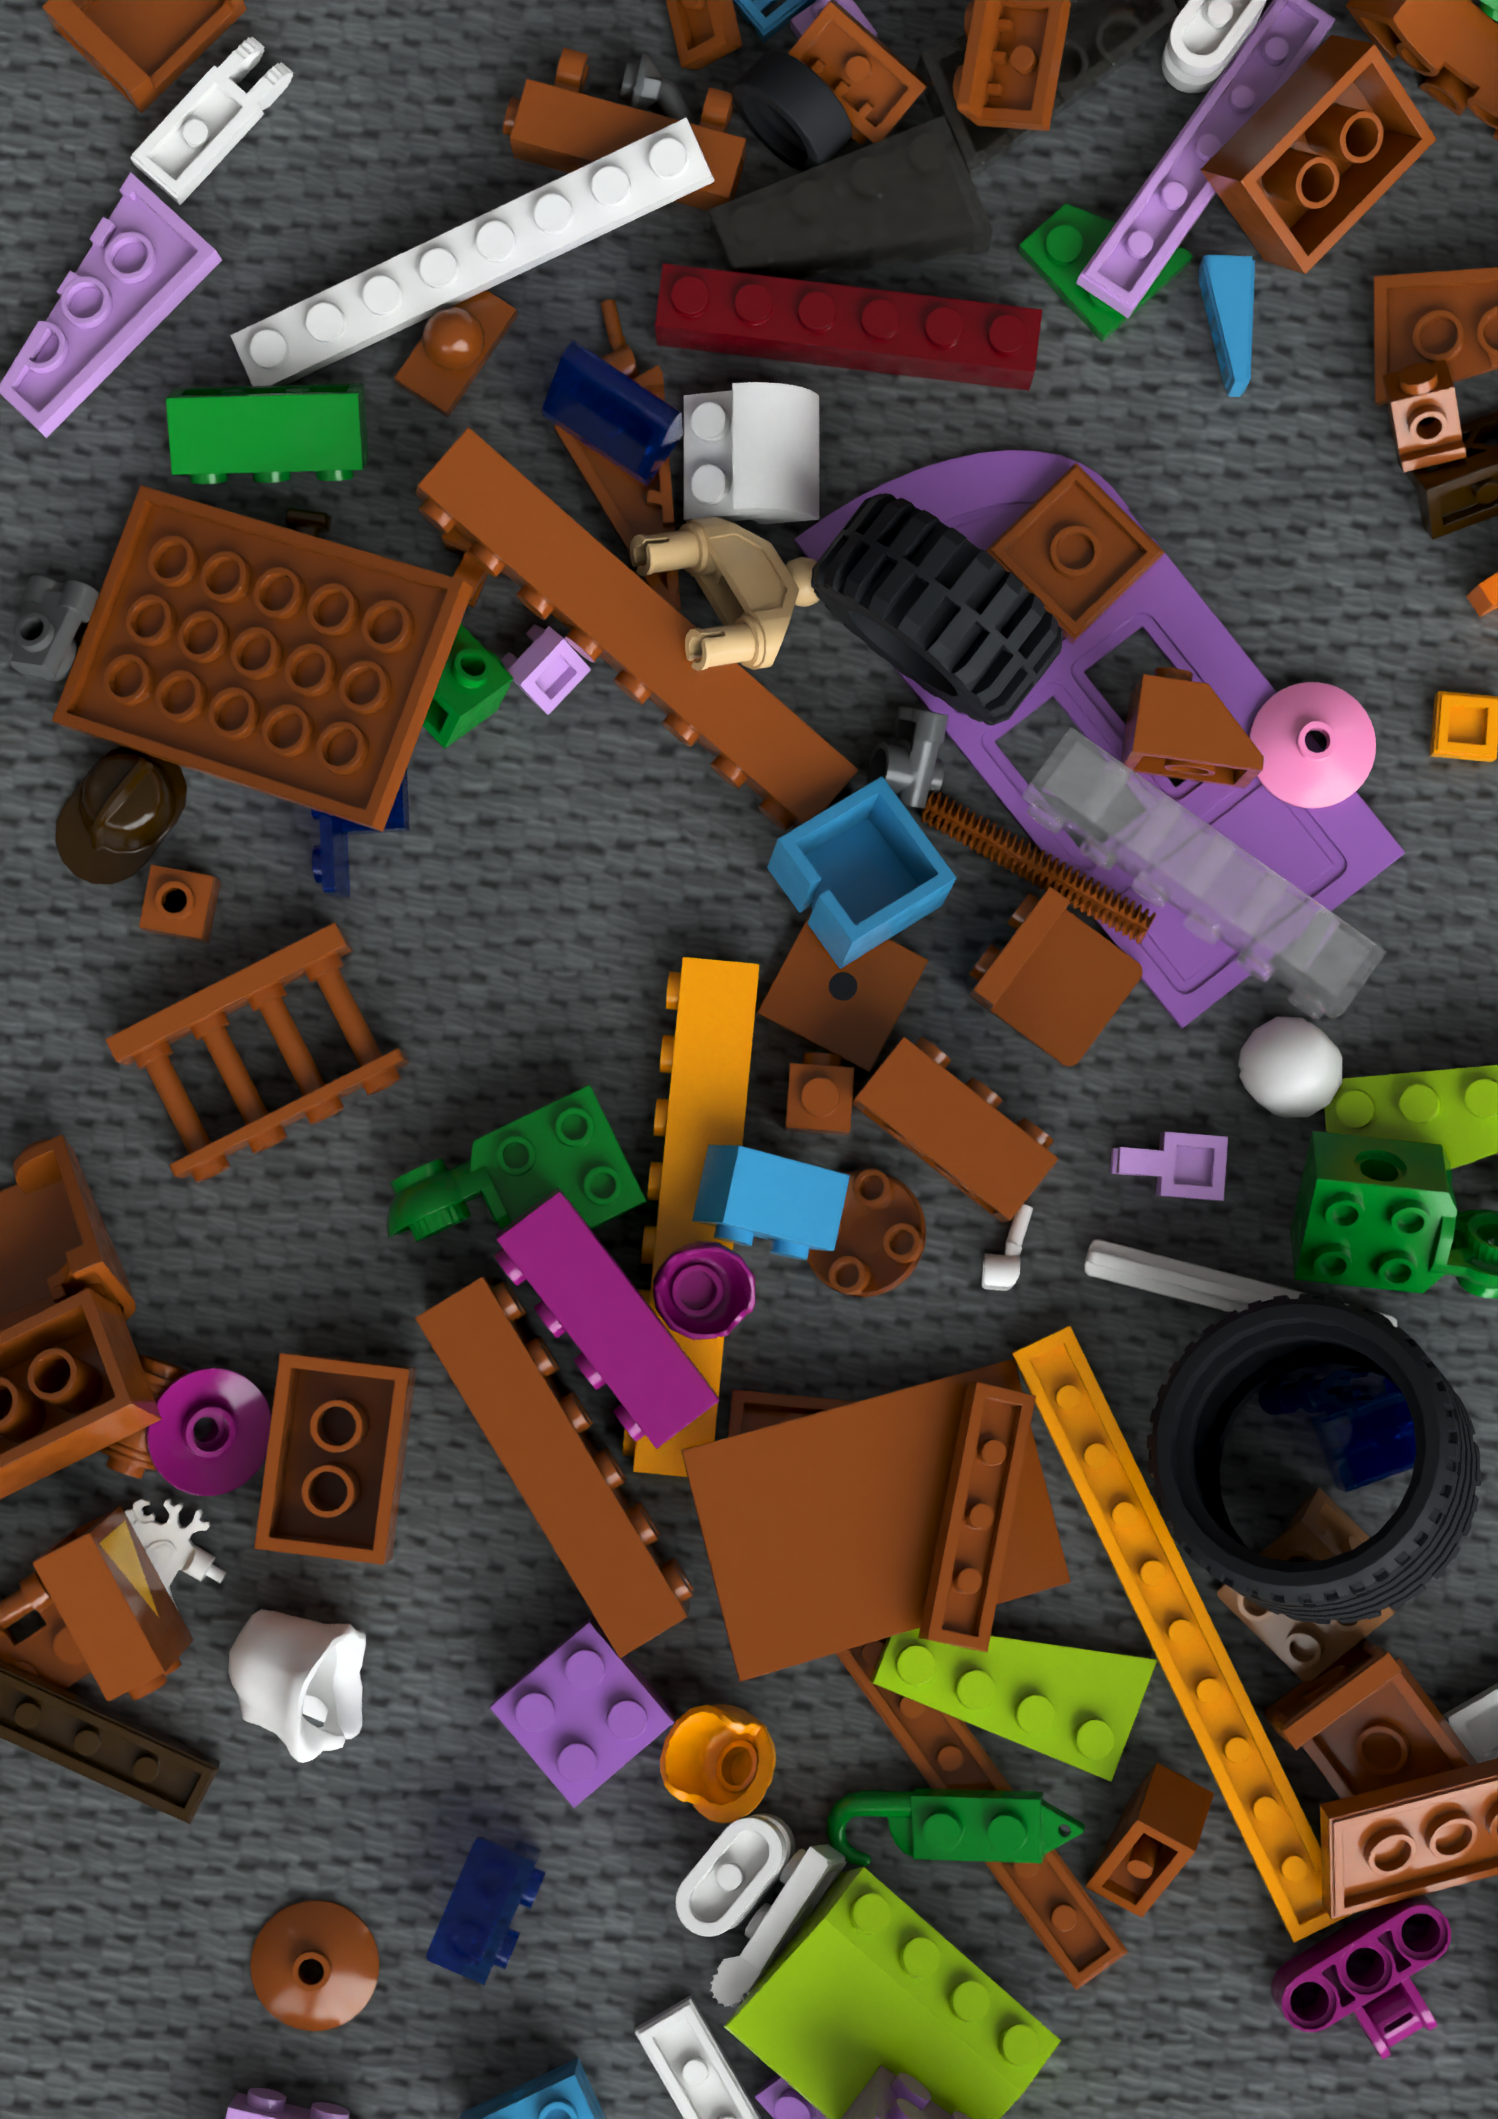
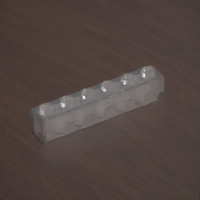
(1201, 875)

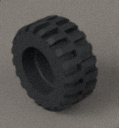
(937, 608)

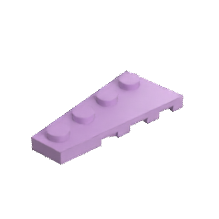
(124, 288)

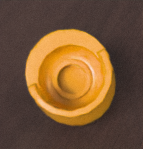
(718, 1761)

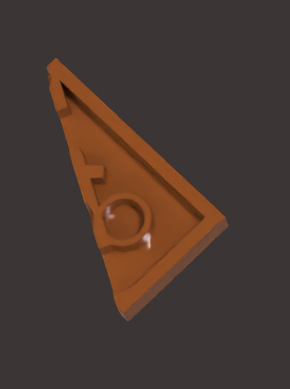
(625, 500)

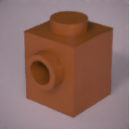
(820, 1095)

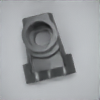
(49, 624)
(912, 761)

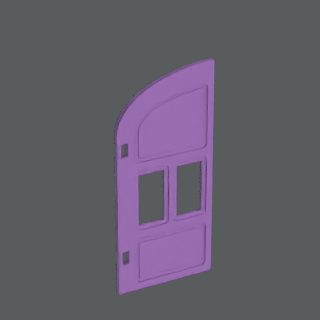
(1317, 850)

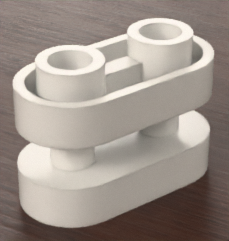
(1206, 40)
(734, 1874)

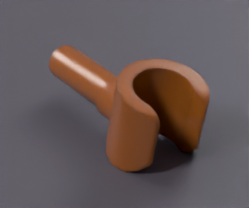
(622, 355)

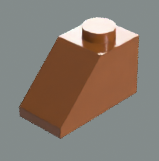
(1151, 1840)

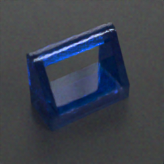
(612, 413)

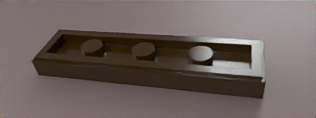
(103, 1744)

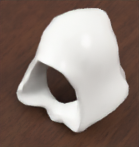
(298, 1668)

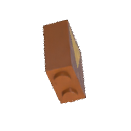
(114, 1606)

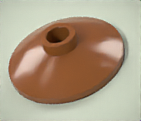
(322, 1933)

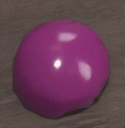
(704, 1290)

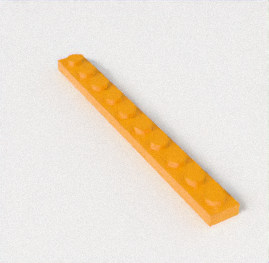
(1178, 1628)

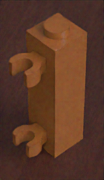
(571, 129)

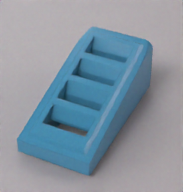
(1228, 301)

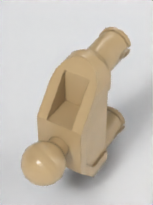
(741, 581)

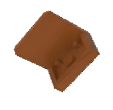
(1054, 978)

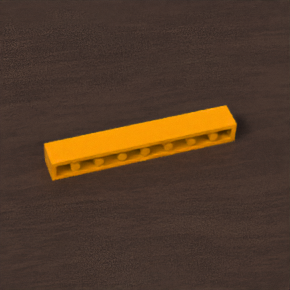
(704, 1108)

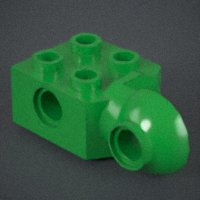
(518, 1166)
(1388, 1219)

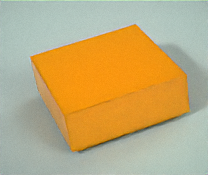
(1465, 726)

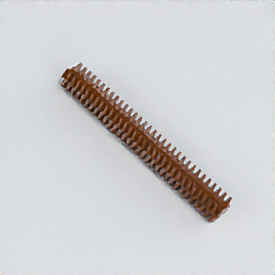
(1036, 867)

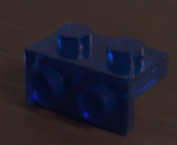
(481, 1908)

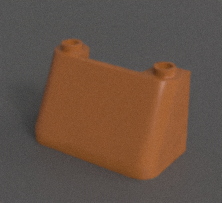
(54, 1237)

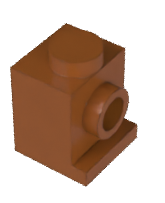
(1424, 415)

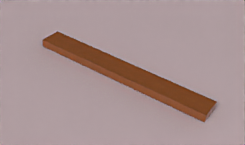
(954, 1759)

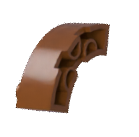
(1446, 43)

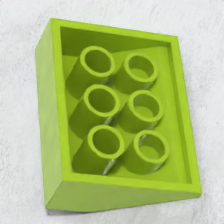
(886, 1989)

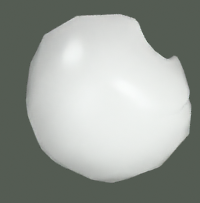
(1290, 1067)

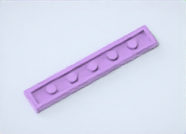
(1177, 188)

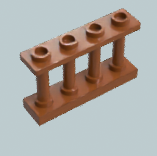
(206, 1017)

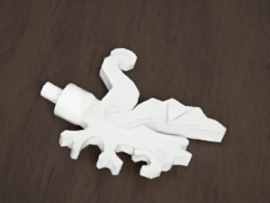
(170, 1544)

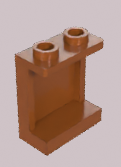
(142, 42)

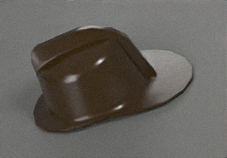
(119, 815)

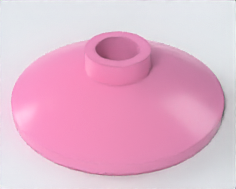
(1293, 770)

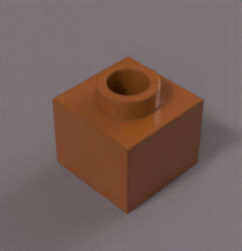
(198, 915)

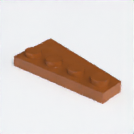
(1436, 320)

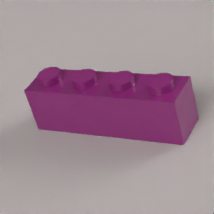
(605, 1317)

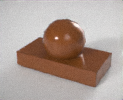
(455, 350)

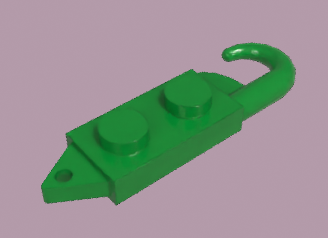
(957, 1824)

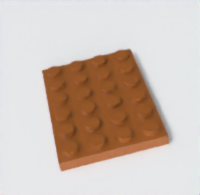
(263, 656)

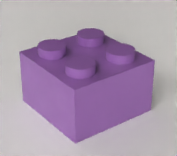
(583, 1712)

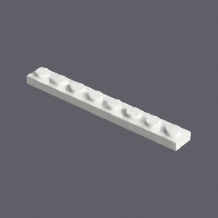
(474, 256)

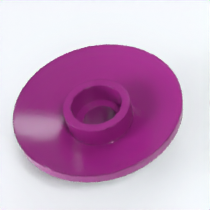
(231, 1449)

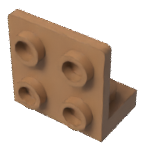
(1307, 1648)

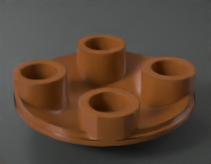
(876, 1239)

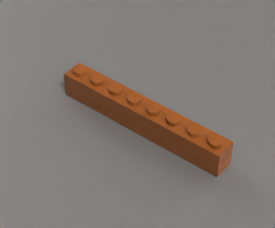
(632, 630)

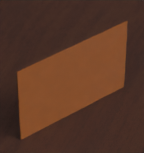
(835, 1520)

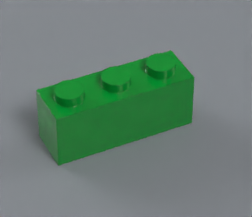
(267, 431)

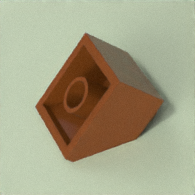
(1186, 733)

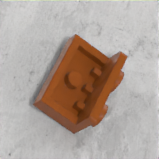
(1011, 62)

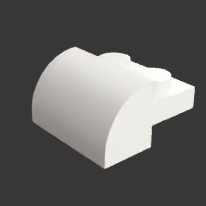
(752, 454)

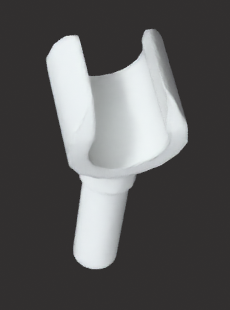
(1002, 1271)

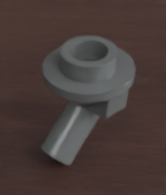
(646, 85)

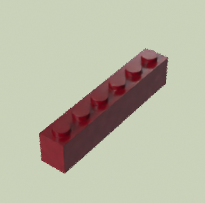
(847, 327)

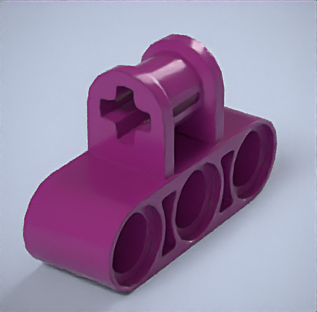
(1381, 1997)

